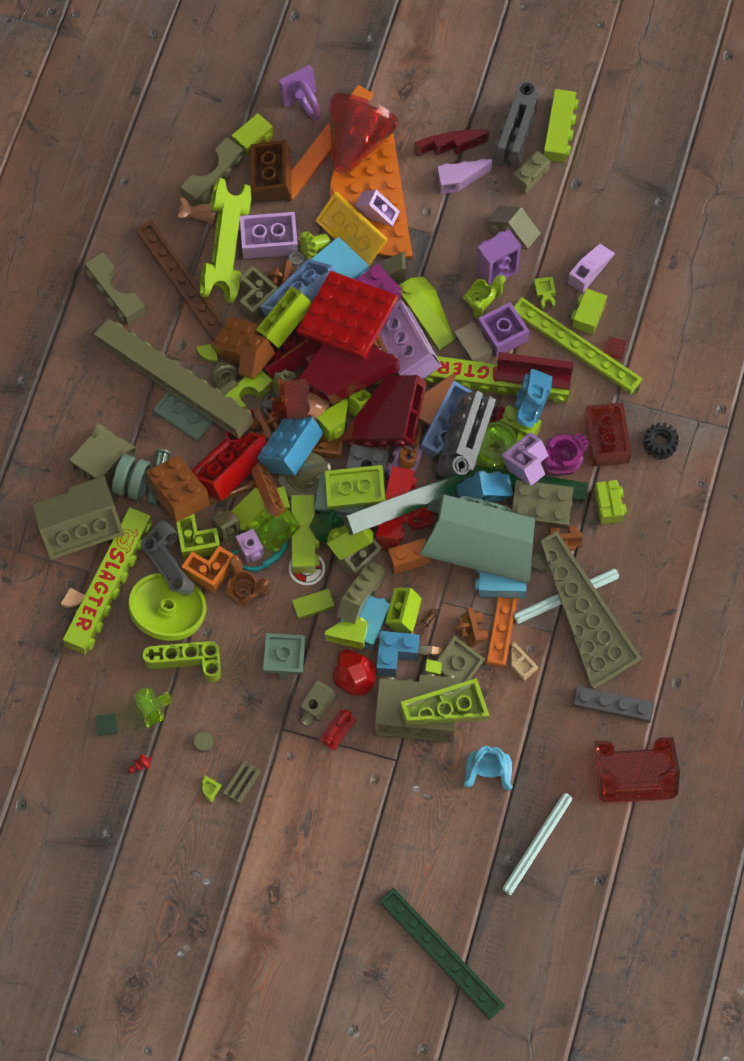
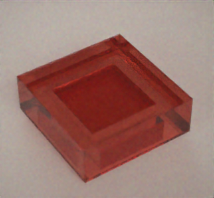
(615, 347)

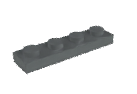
(614, 704)

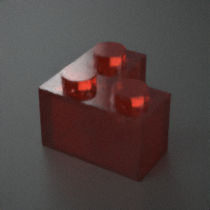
(292, 399)

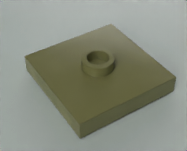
(459, 660)

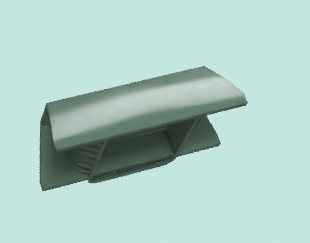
(481, 537)

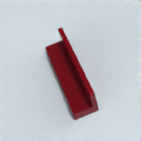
(514, 367)

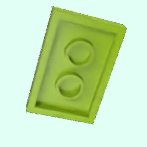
(355, 487)

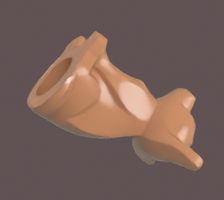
(198, 212)

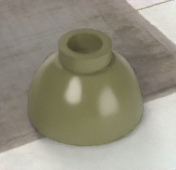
(222, 370)

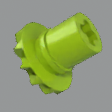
(311, 245)

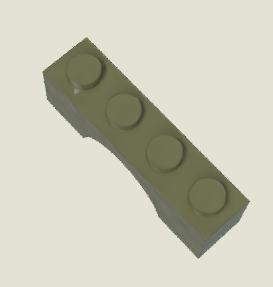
(198, 188)
(127, 305)
(355, 598)

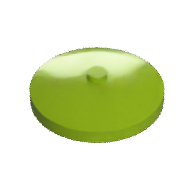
(164, 612)

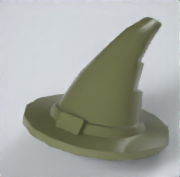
(307, 478)

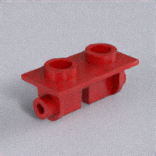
(337, 729)

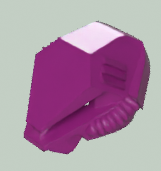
(564, 454)

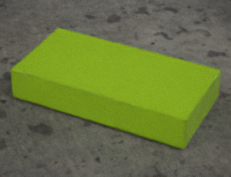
(313, 604)

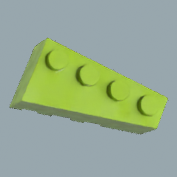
(448, 705)

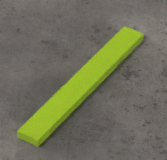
(577, 346)

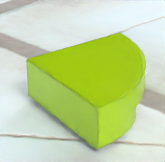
(207, 353)
(210, 788)

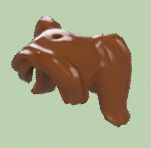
(245, 582)

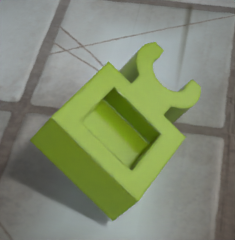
(546, 290)

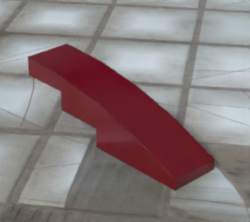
(456, 140)

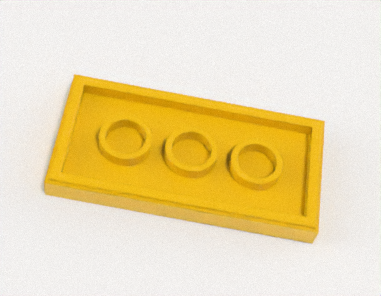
(344, 221)

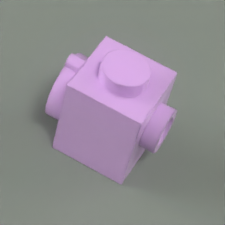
(250, 546)

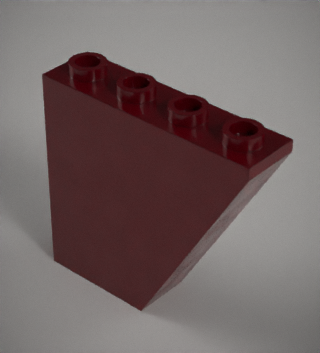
(339, 374)
(389, 414)

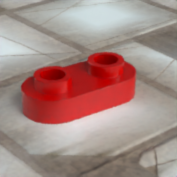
(424, 516)

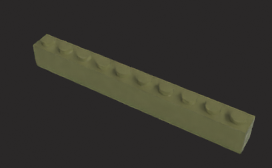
(174, 378)

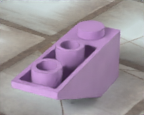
(458, 176)
(589, 268)

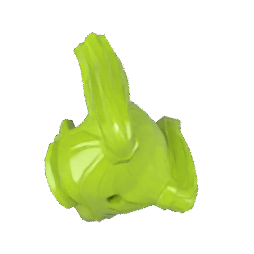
(485, 294)

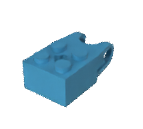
(532, 397)

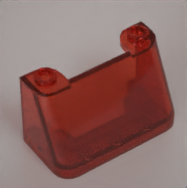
(637, 773)

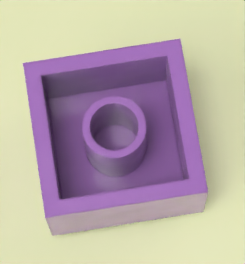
(503, 329)

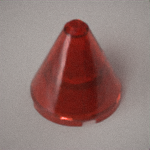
(356, 129)

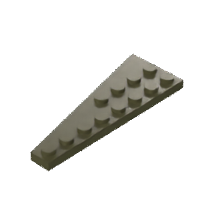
(596, 632)

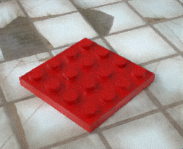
(347, 314)

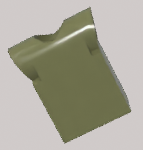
(100, 455)

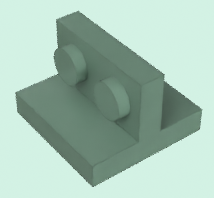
(284, 654)

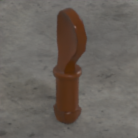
(419, 629)

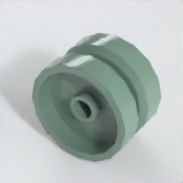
(131, 477)

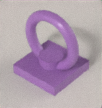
(298, 87)

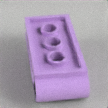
(407, 341)

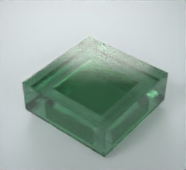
(106, 724)

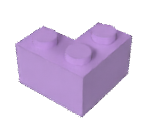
(525, 458)

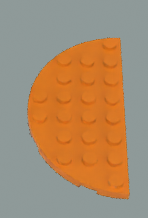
(382, 174)

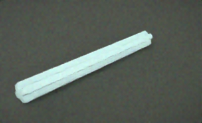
(555, 601)
(537, 844)

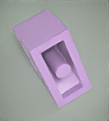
(377, 207)

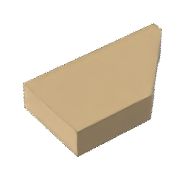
(521, 663)

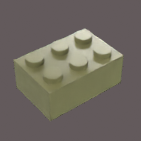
(544, 502)

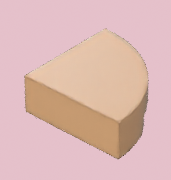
(72, 599)
(424, 650)

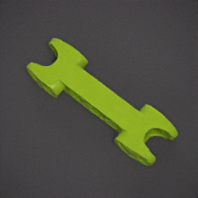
(221, 271)

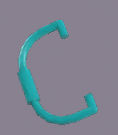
(268, 562)

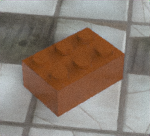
(177, 488)

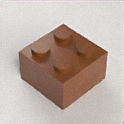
(232, 337)

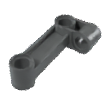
(156, 546)

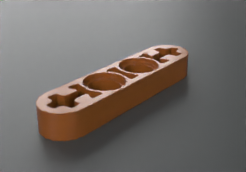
(411, 453)
(268, 490)

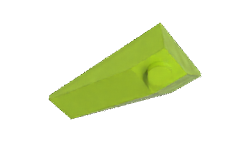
(427, 310)

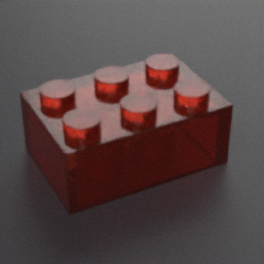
(607, 434)

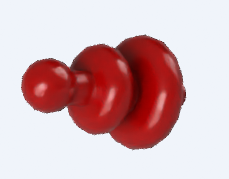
(144, 761)

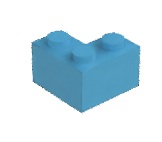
(486, 487)
(395, 647)

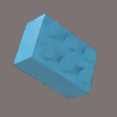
(290, 445)

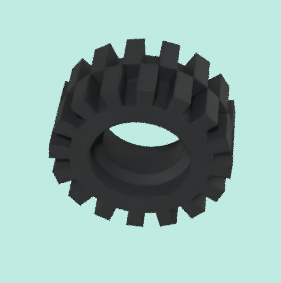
(656, 449)

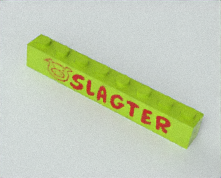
(481, 377)
(107, 582)

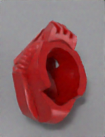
(354, 673)

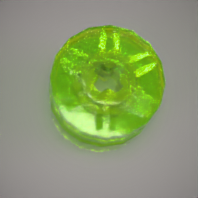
(498, 436)

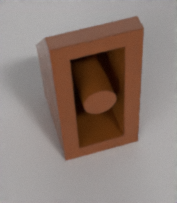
(254, 356)

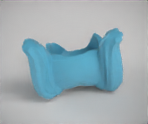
(489, 763)

